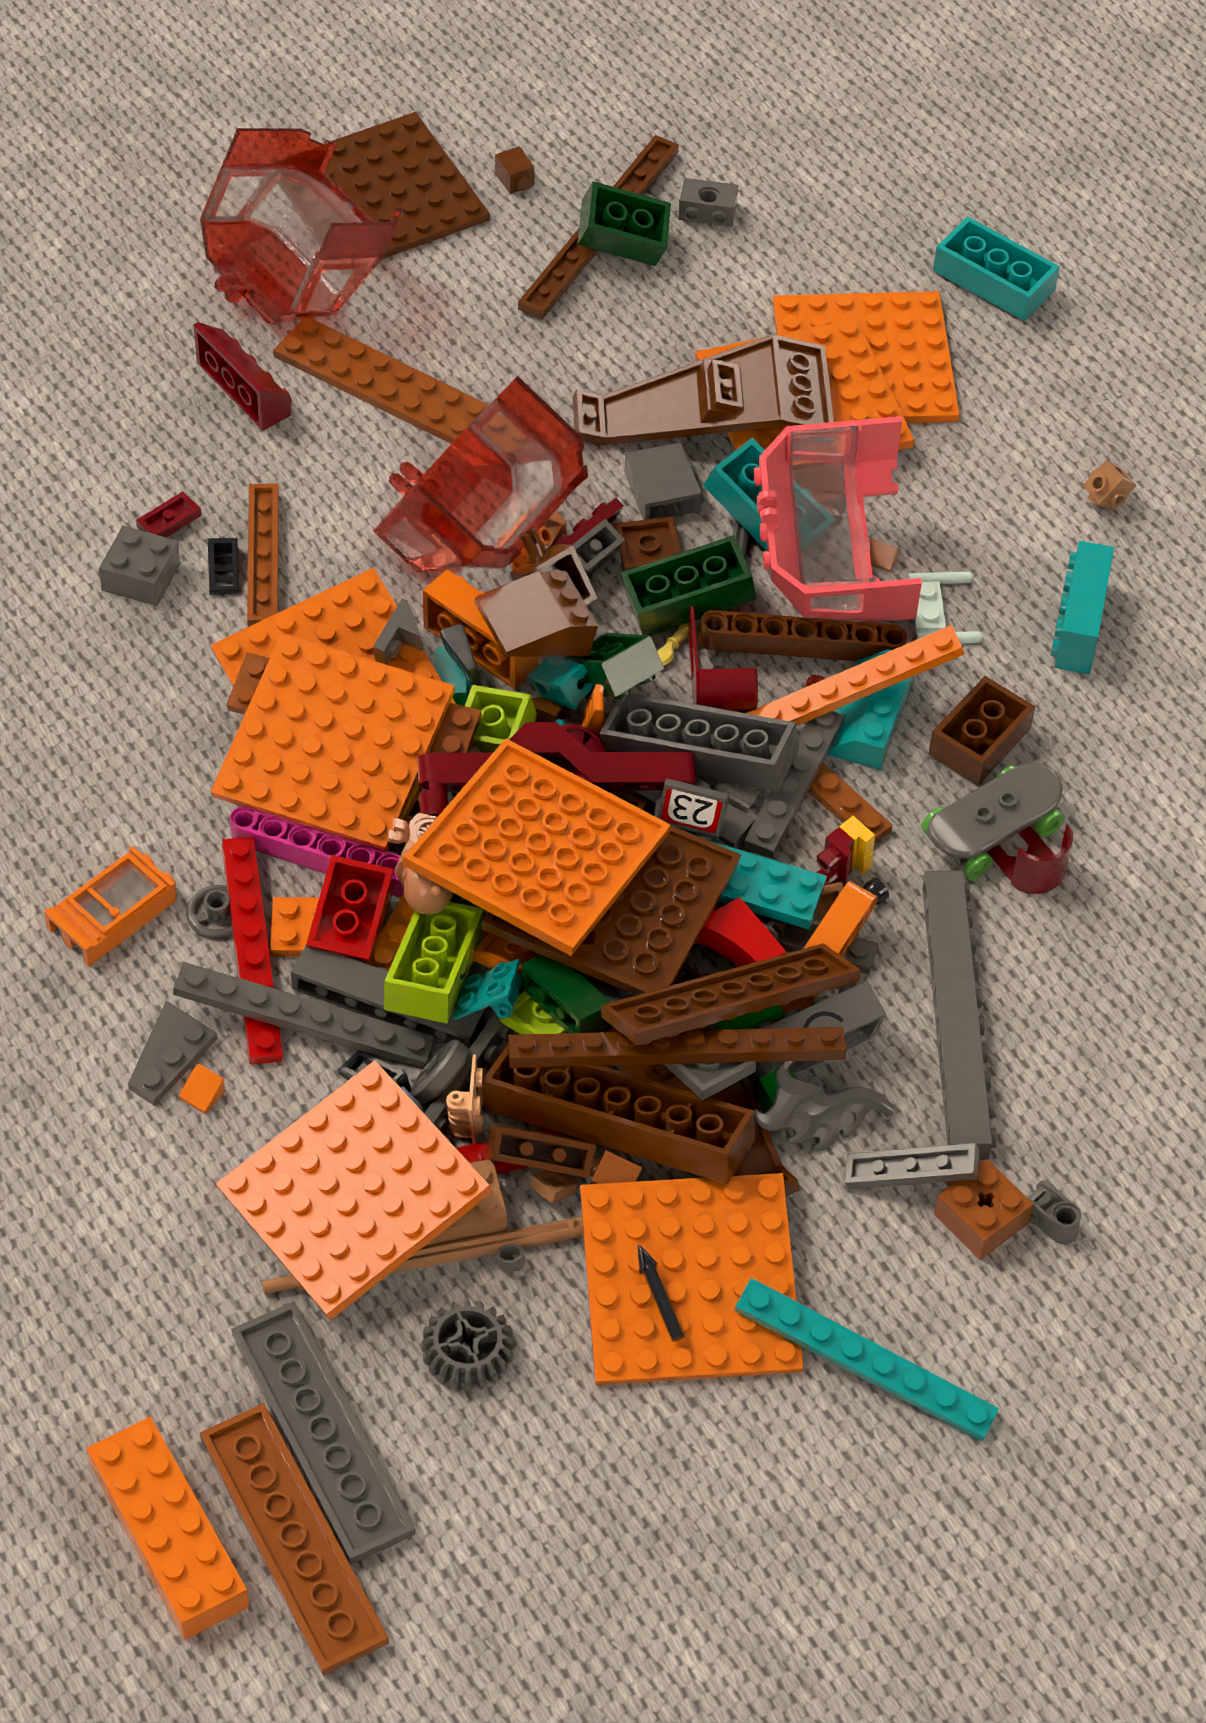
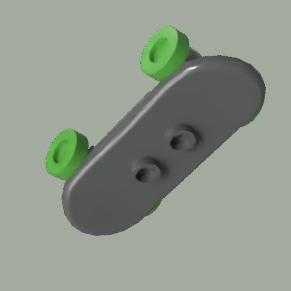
(996, 813)

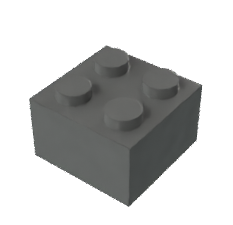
(139, 565)

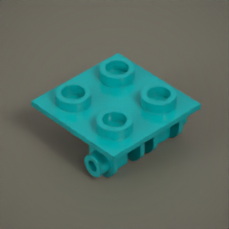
(494, 988)

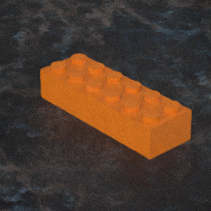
(168, 1528)

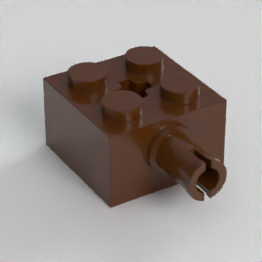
(558, 557)

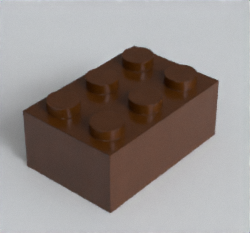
(981, 730)

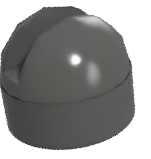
(516, 1254)

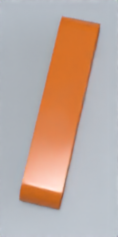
(839, 927)

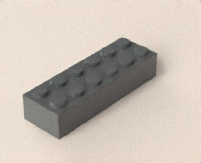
(724, 742)

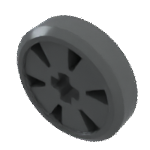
(440, 1071)

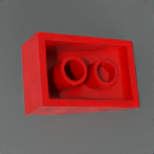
(351, 907)

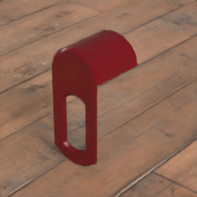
(721, 688)
(1037, 868)

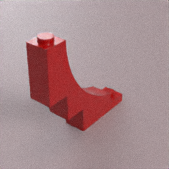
(739, 935)

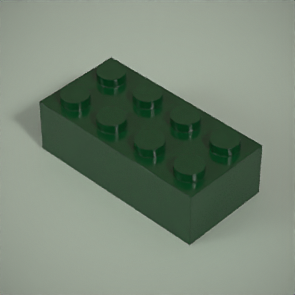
(701, 577)

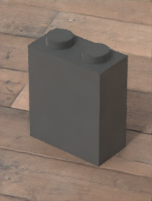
(662, 481)

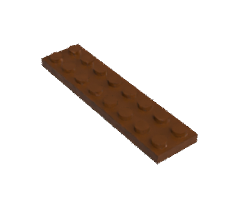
(729, 994)

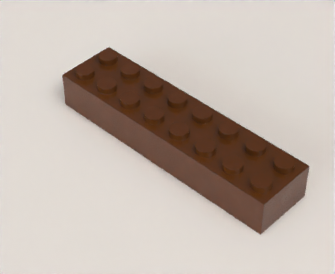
(625, 1114)

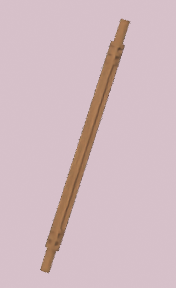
(467, 1248)

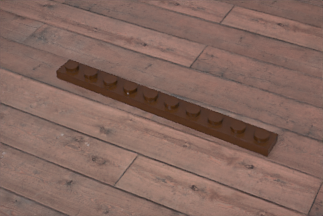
(573, 257)
(685, 1048)

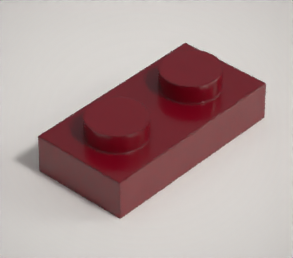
(170, 516)

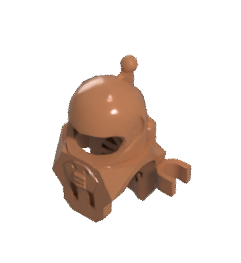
(419, 892)

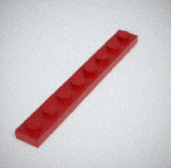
(250, 941)

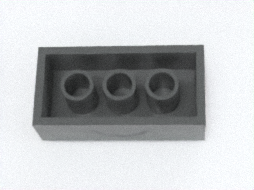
(854, 1009)

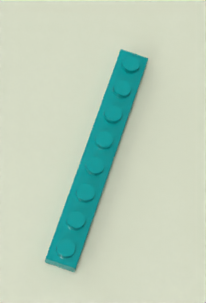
(866, 1359)

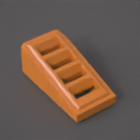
(594, 713)

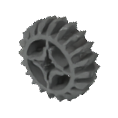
(490, 1332)

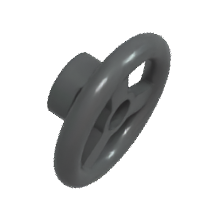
(216, 908)

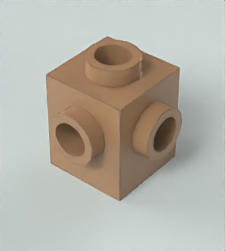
(1109, 486)

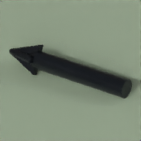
(648, 1267)

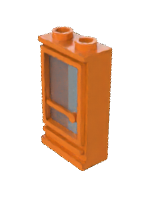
(112, 905)

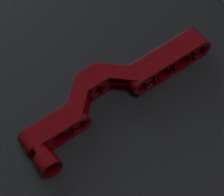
(608, 770)

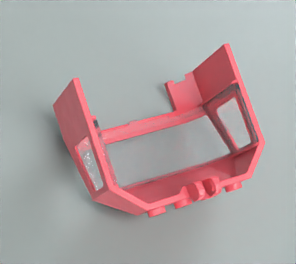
(817, 519)

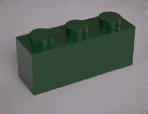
(565, 995)

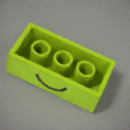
(433, 962)

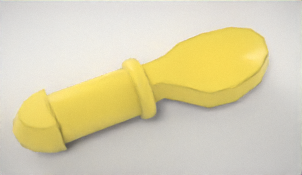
(673, 643)

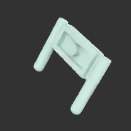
(930, 607)

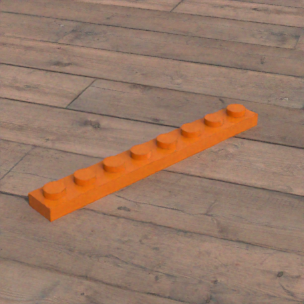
(865, 678)

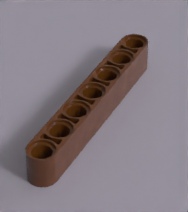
(797, 635)

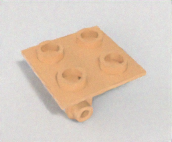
(465, 1107)

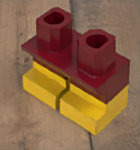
(846, 850)

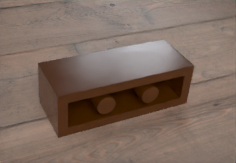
(540, 1150)

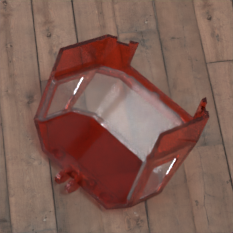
(287, 229)
(486, 487)

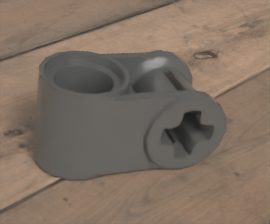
(1052, 1208)

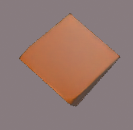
(202, 1088)

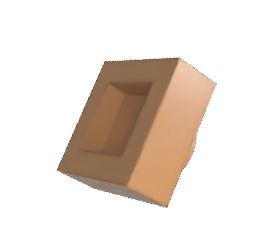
(553, 1185)

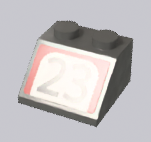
(694, 809)

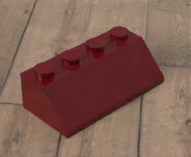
(241, 376)

